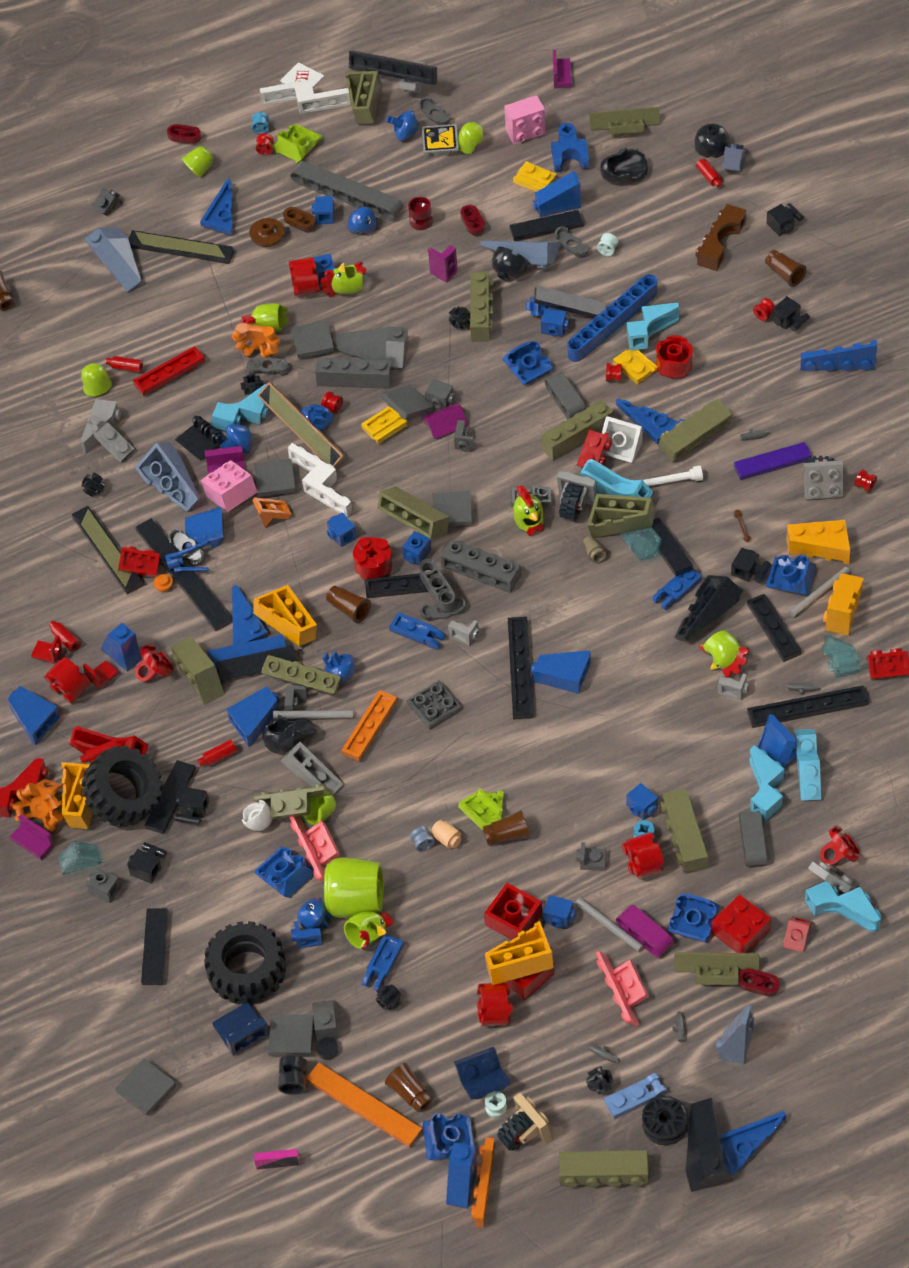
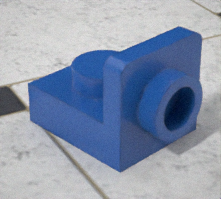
(306, 938)

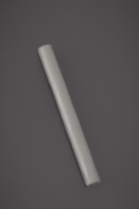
(817, 593)
(313, 714)
(609, 924)

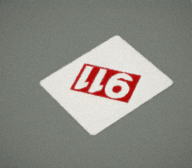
(300, 73)

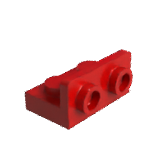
(595, 448)
(138, 561)
(888, 664)

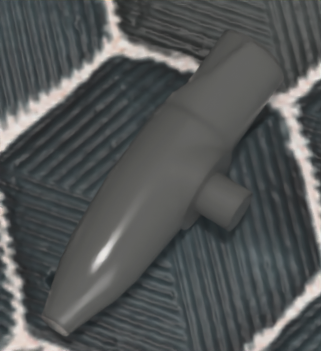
(753, 434)
(802, 687)
(680, 1027)
(603, 1053)

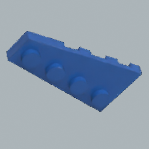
(853, 358)

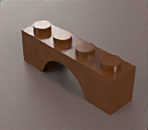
(729, 222)

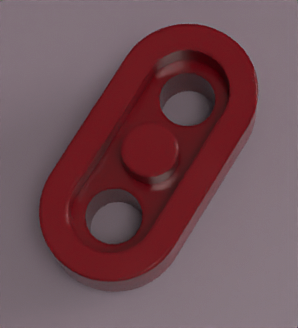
(184, 133)
(472, 219)
(759, 982)

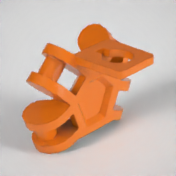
(261, 339)
(42, 805)

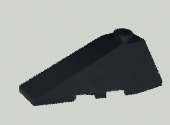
(713, 599)
(706, 1152)

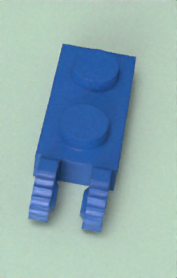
(677, 588)
(416, 630)
(383, 960)

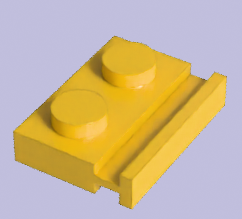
(534, 177)
(635, 365)
(383, 424)

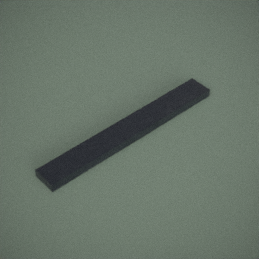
(187, 580)

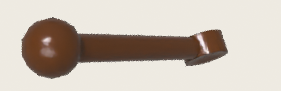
(737, 514)

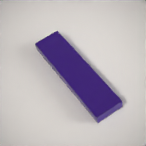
(772, 461)

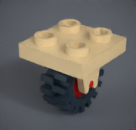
(524, 1125)

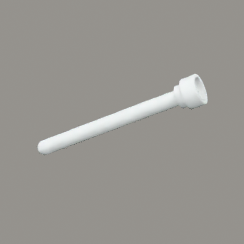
(693, 474)

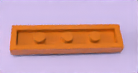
(369, 725)
(481, 1191)

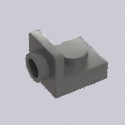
(461, 438)
(293, 695)
(591, 858)

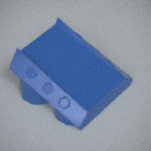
(527, 362)
(205, 527)
(792, 574)
(777, 742)
(285, 871)
(693, 917)
(442, 1133)

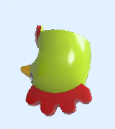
(343, 280)
(268, 316)
(528, 507)
(726, 653)
(366, 928)

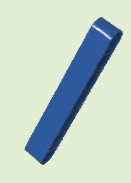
(612, 318)

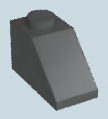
(325, 1020)

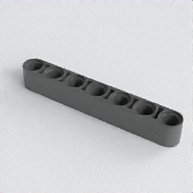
(346, 190)

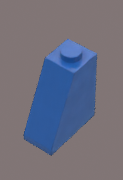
(559, 196)
(122, 647)
(562, 670)
(33, 713)
(253, 714)
(461, 1175)

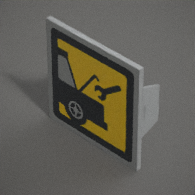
(440, 139)

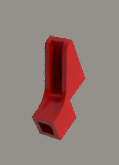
(85, 739)
(32, 774)

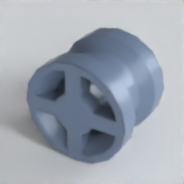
(422, 839)

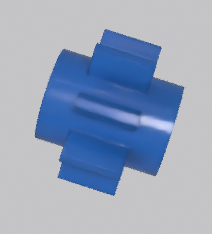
(536, 309)

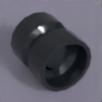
(292, 1074)

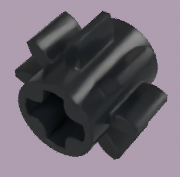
(459, 317)
(251, 383)
(93, 484)
(388, 997)
(599, 1080)

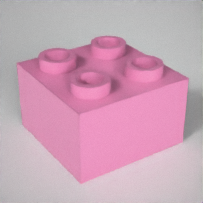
(525, 119)
(229, 486)

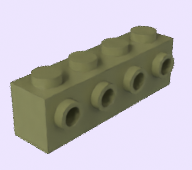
(480, 306)
(694, 430)
(574, 431)
(413, 512)
(684, 830)
(603, 1168)

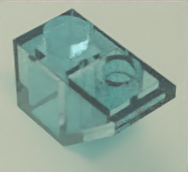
(642, 542)
(841, 656)

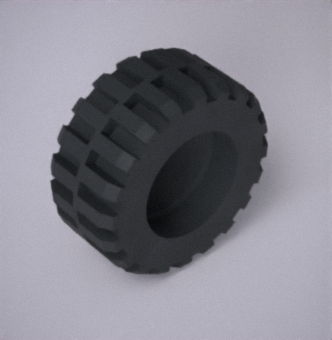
(106, 802)
(250, 985)

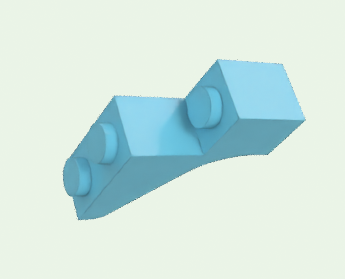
(653, 320)
(250, 409)
(613, 484)
(808, 764)
(768, 776)
(852, 905)

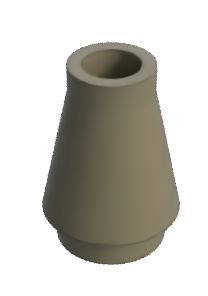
(595, 550)

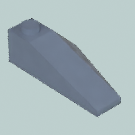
(115, 253)
(537, 253)
(167, 473)
(736, 1037)

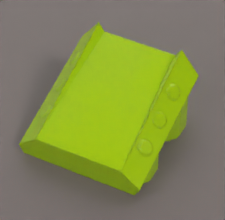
(296, 142)

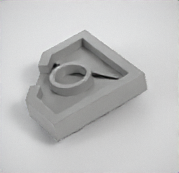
(828, 873)

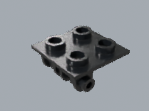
(200, 437)

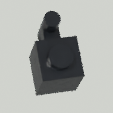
(781, 218)
(787, 314)
(747, 564)
(192, 805)
(146, 865)

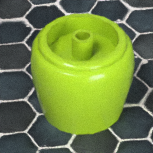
(353, 886)

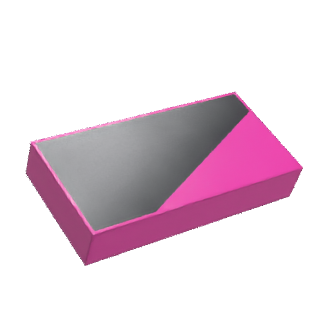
(276, 1159)

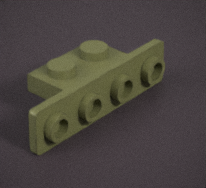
(624, 120)
(300, 674)
(293, 803)
(715, 967)

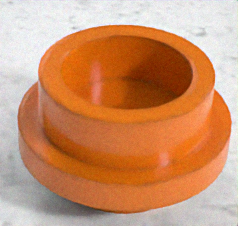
(163, 583)

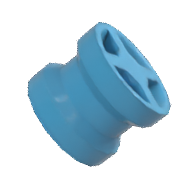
(260, 122)
(643, 825)

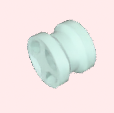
(607, 244)
(497, 1109)

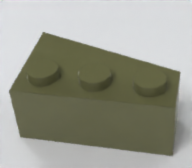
(364, 94)
(620, 514)
(197, 669)

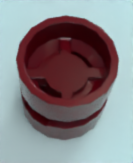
(420, 213)

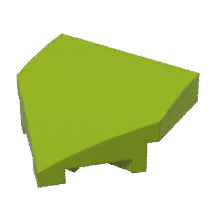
(483, 807)

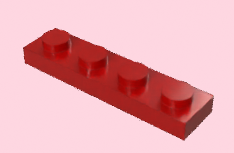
(168, 371)

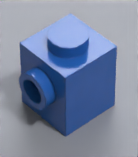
(323, 209)
(320, 268)
(554, 322)
(341, 529)
(416, 548)
(642, 801)
(558, 912)

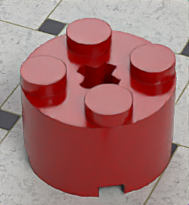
(304, 276)
(674, 357)
(372, 558)
(67, 679)
(643, 855)
(493, 1004)

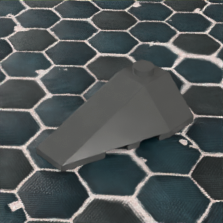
(375, 344)

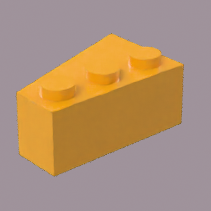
(843, 603)

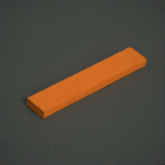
(364, 1105)

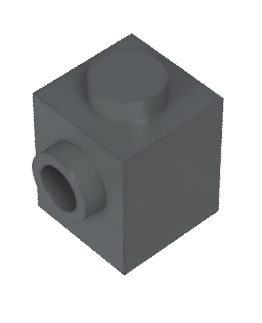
(440, 394)
(103, 885)

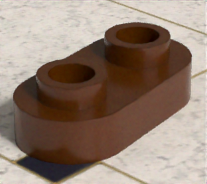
(299, 219)

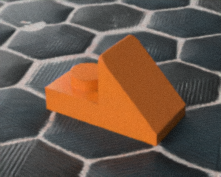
(270, 508)

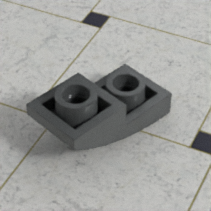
(541, 492)

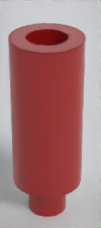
(709, 173)
(125, 364)
(66, 636)
(92, 753)
(217, 753)

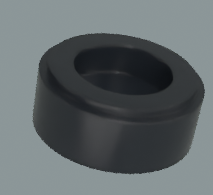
(327, 1048)

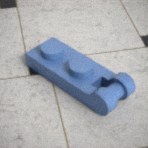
(634, 1096)

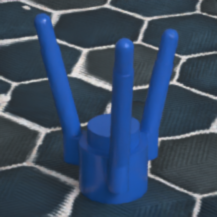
(175, 559)

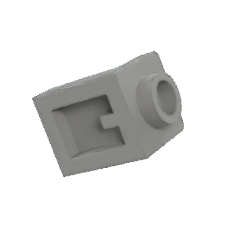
(462, 633)
(732, 688)

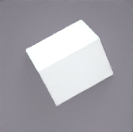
(625, 438)

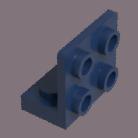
(241, 1028)
(481, 1073)

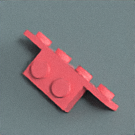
(317, 844)
(626, 986)

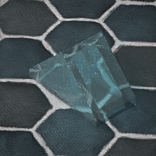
(79, 857)

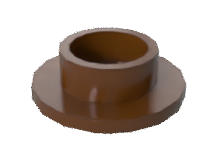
(266, 232)

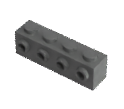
(353, 373)
(480, 565)

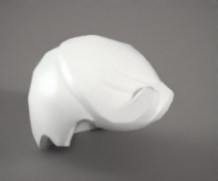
(257, 816)

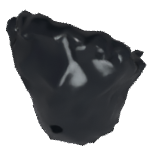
(629, 163)
(285, 734)

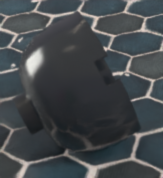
(711, 140)
(508, 264)

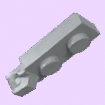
(110, 438)

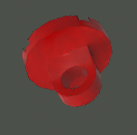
(155, 662)
(842, 845)

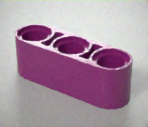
(645, 931)

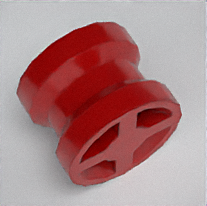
(264, 144)
(763, 309)
(613, 372)
(332, 402)
(865, 480)

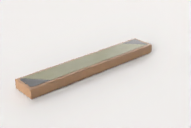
(301, 425)

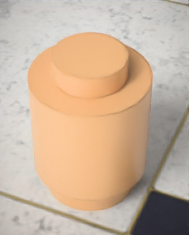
(446, 834)

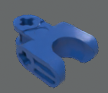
(569, 147)

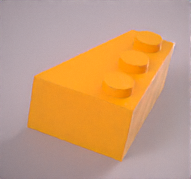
(819, 539)
(286, 615)
(73, 805)
(520, 957)

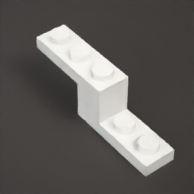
(306, 99)
(319, 480)

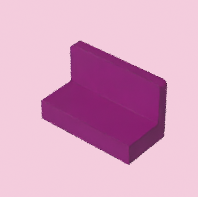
(561, 72)
(443, 264)
(444, 420)
(218, 457)
(32, 838)

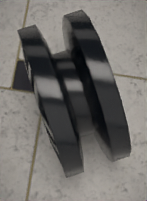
(664, 1132)

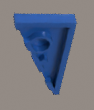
(219, 213)
(652, 422)
(245, 624)
(746, 1140)

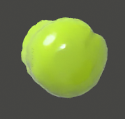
(469, 137)
(199, 160)
(95, 380)
(320, 809)

